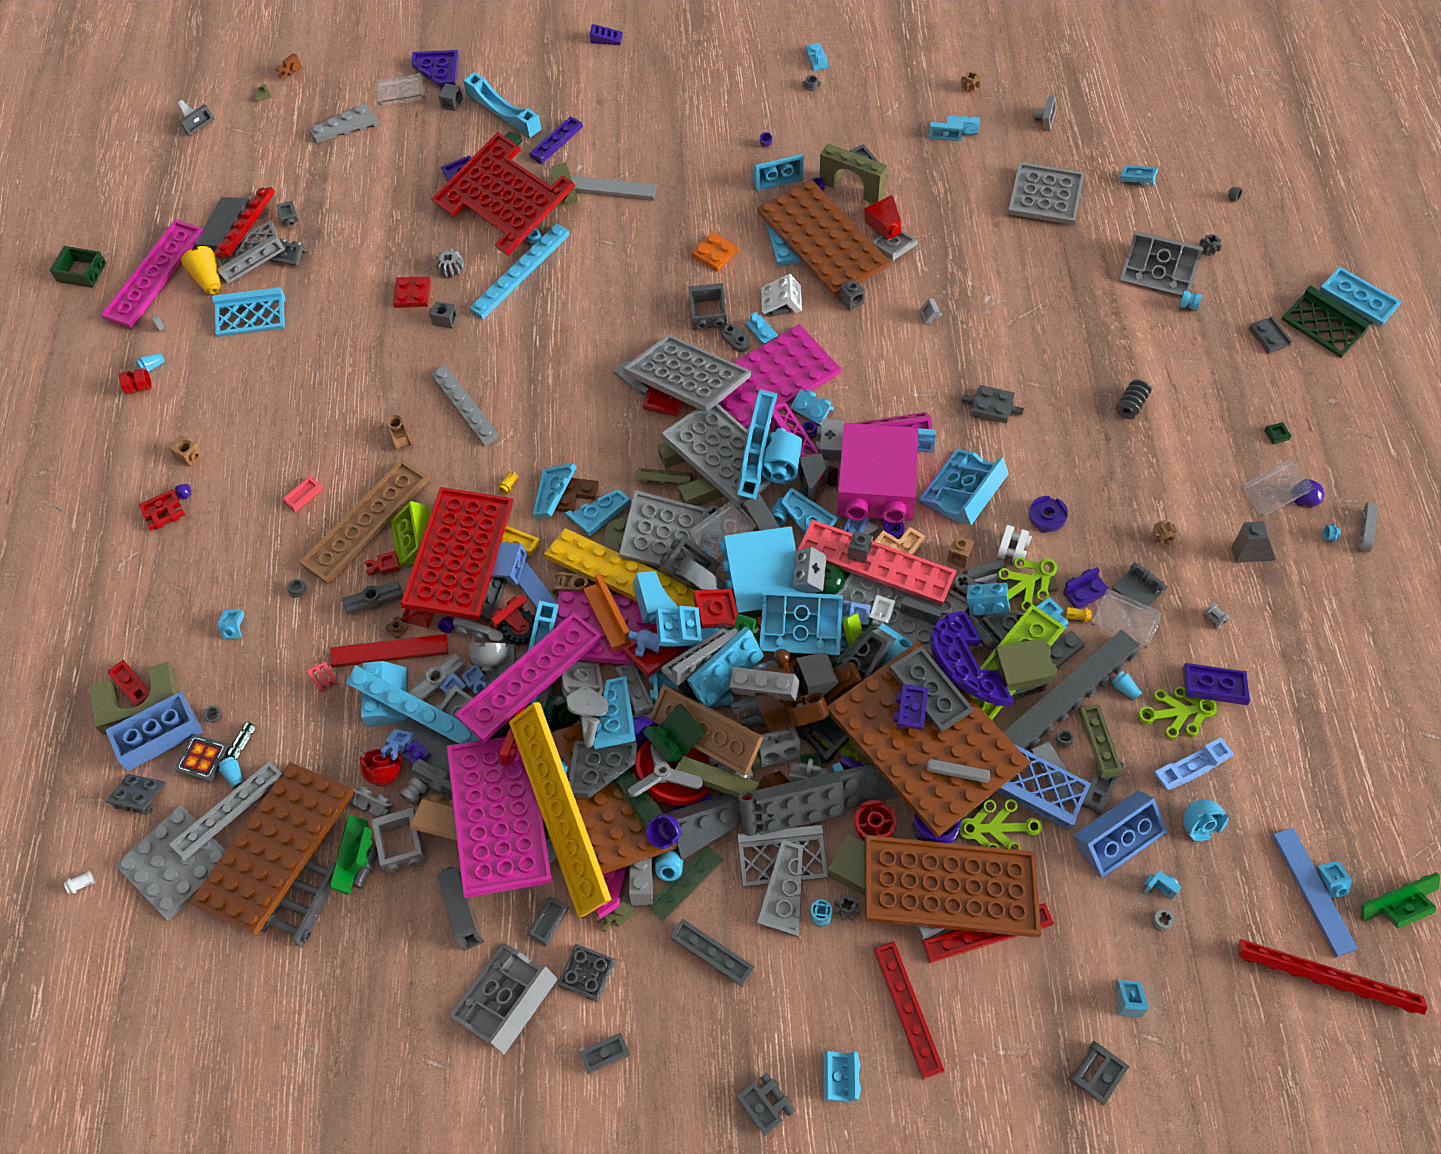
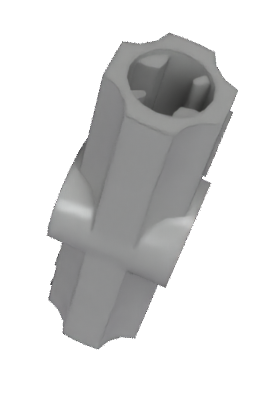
(427, 686)

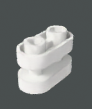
(1023, 540)

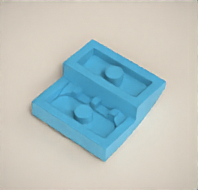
(678, 626)

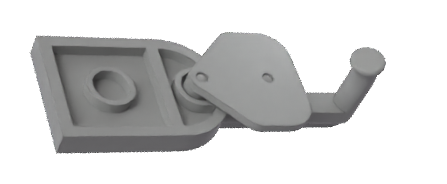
(583, 694)

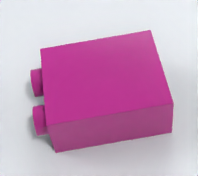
(878, 472)

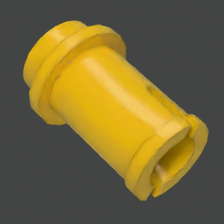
(505, 486)
(1078, 614)

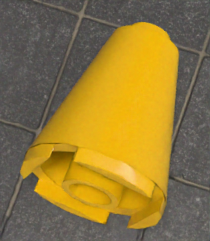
(202, 268)

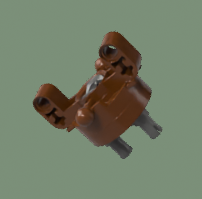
(779, 713)

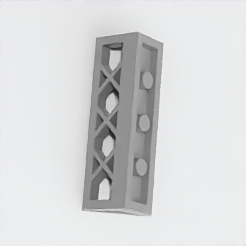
(690, 661)

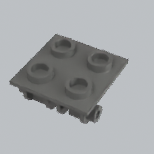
(1140, 585)
(135, 794)

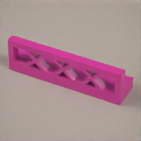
(916, 420)
(779, 421)

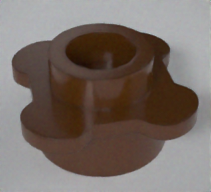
(397, 632)

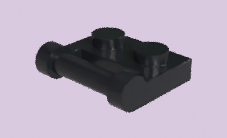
(830, 733)

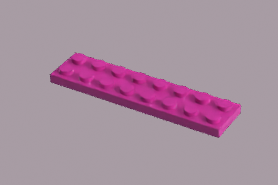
(151, 274)
(528, 677)

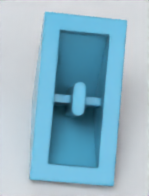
(1131, 999)

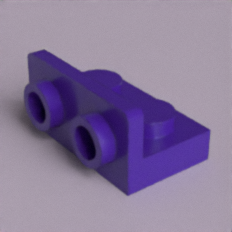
(1085, 588)
(911, 707)

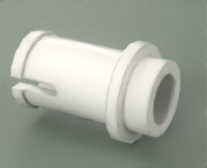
(79, 882)

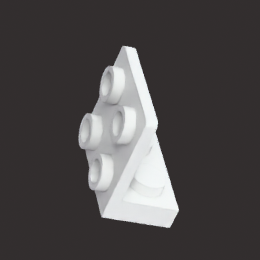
(782, 292)

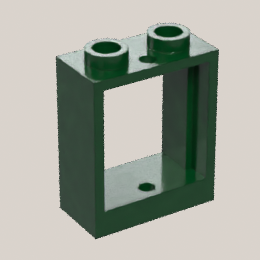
(66, 259)

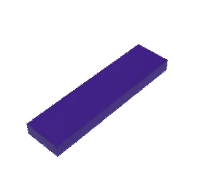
(556, 140)

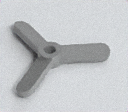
(663, 774)

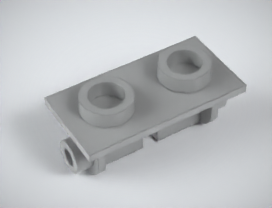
(379, 804)

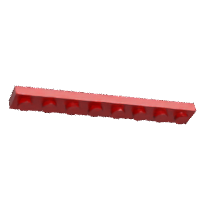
(1331, 976)

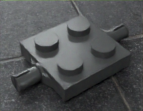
(993, 404)

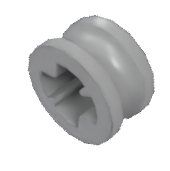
(1160, 926)

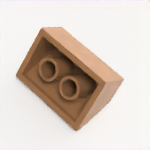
(435, 817)

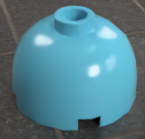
(1204, 818)

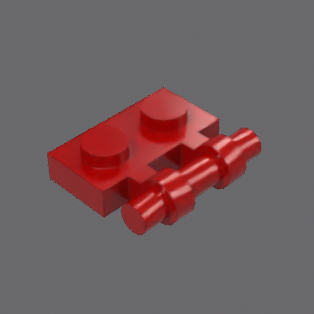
(160, 505)

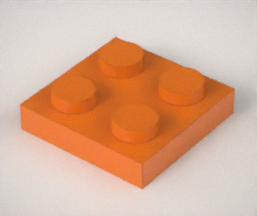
(714, 251)

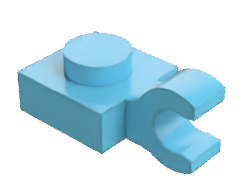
(1054, 610)

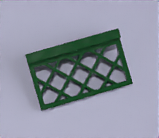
(1334, 312)

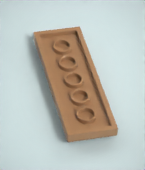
(723, 737)

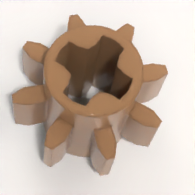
(970, 81)
(1164, 532)

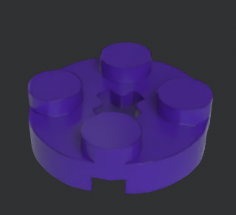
(1048, 523)

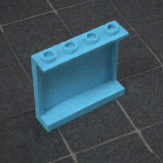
(758, 564)

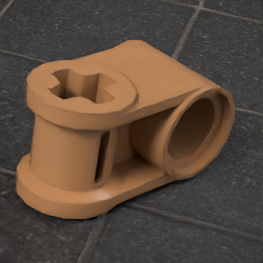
(399, 434)
(569, 582)

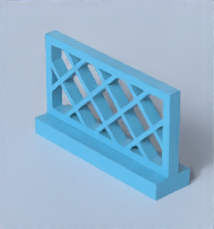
(249, 300)

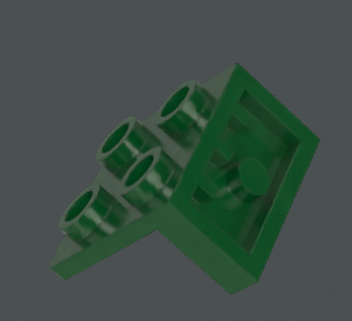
(675, 734)

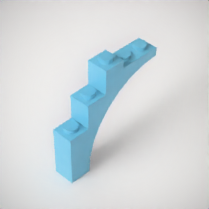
(755, 442)
(651, 596)

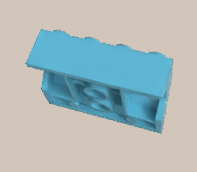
(964, 486)
(801, 622)

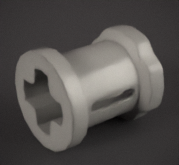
(1216, 615)

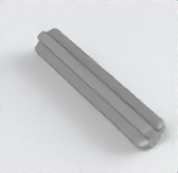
(958, 770)

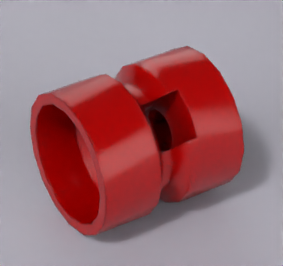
(135, 381)

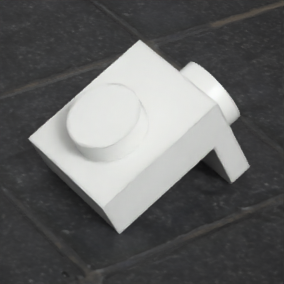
(882, 610)

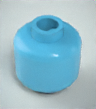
(669, 866)

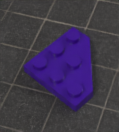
(437, 65)

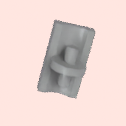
(803, 771)

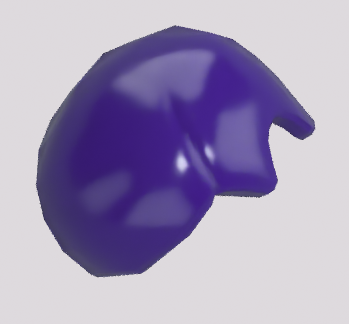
(1313, 497)
(663, 831)

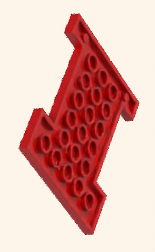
(502, 192)

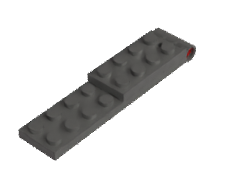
(811, 799)

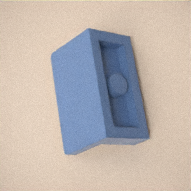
(510, 562)

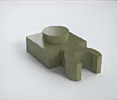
(619, 915)

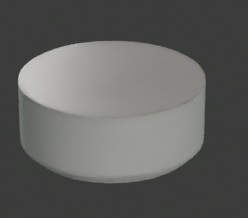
(158, 322)

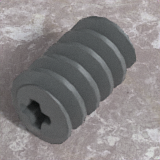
(1133, 399)

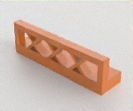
(607, 614)

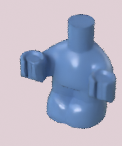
(644, 640)

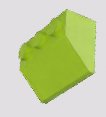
(408, 531)

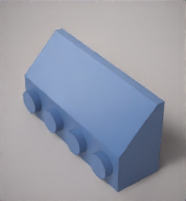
(153, 731)
(1120, 833)

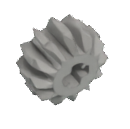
(449, 263)

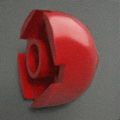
(379, 770)
(875, 819)

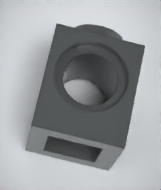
(450, 97)
(852, 295)
(443, 314)
(859, 547)

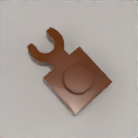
(290, 66)

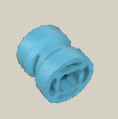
(1190, 300)
(819, 916)

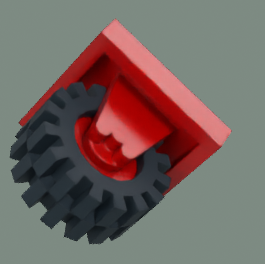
(514, 621)

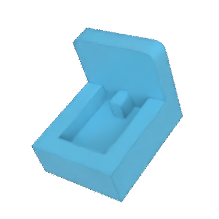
(1164, 883)

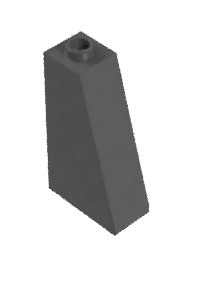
(459, 909)

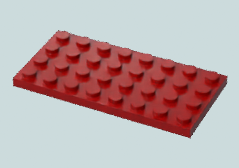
(457, 553)

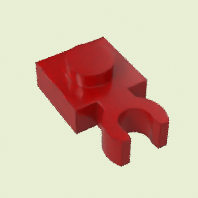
(385, 564)

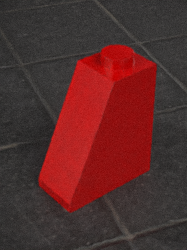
(884, 217)

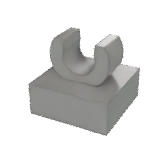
(930, 311)

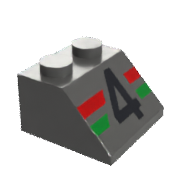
(813, 475)

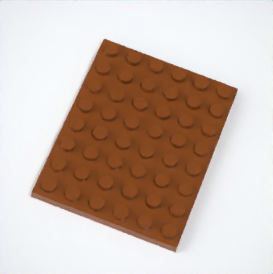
(903, 754)

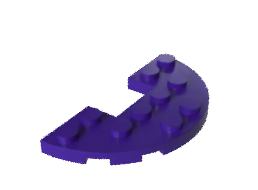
(951, 651)

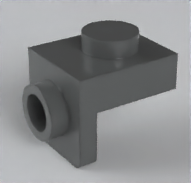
(287, 213)

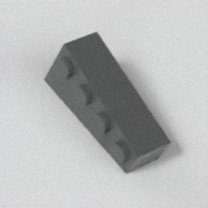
(871, 653)
(705, 822)

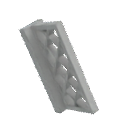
(255, 255)
(794, 835)

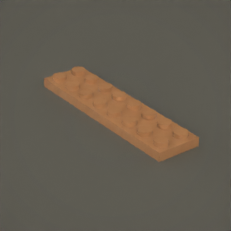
(364, 521)

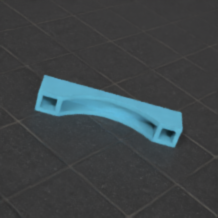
(521, 119)
(543, 625)

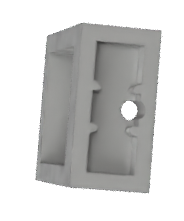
(391, 822)

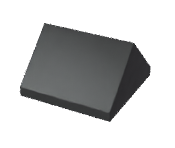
(816, 674)

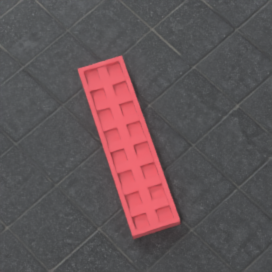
(883, 564)

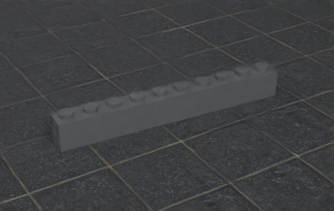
(1072, 691)

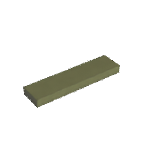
(1100, 741)
(717, 778)

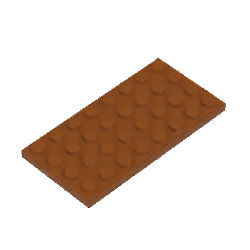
(823, 236)
(609, 820)
(272, 848)
(951, 886)

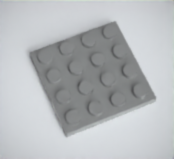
(1046, 193)
(655, 525)
(161, 873)

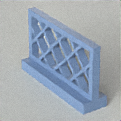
(1038, 803)

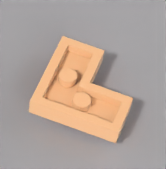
(907, 543)

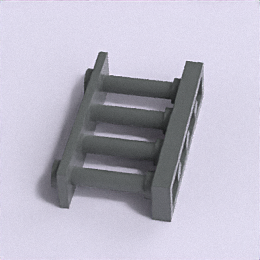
(304, 931)

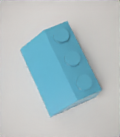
(777, 172)
(375, 712)

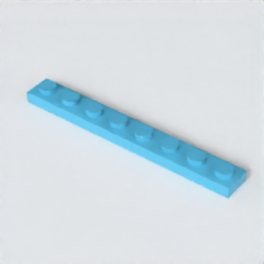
(519, 271)
(410, 705)

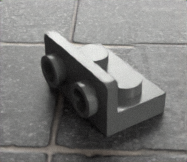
(291, 254)

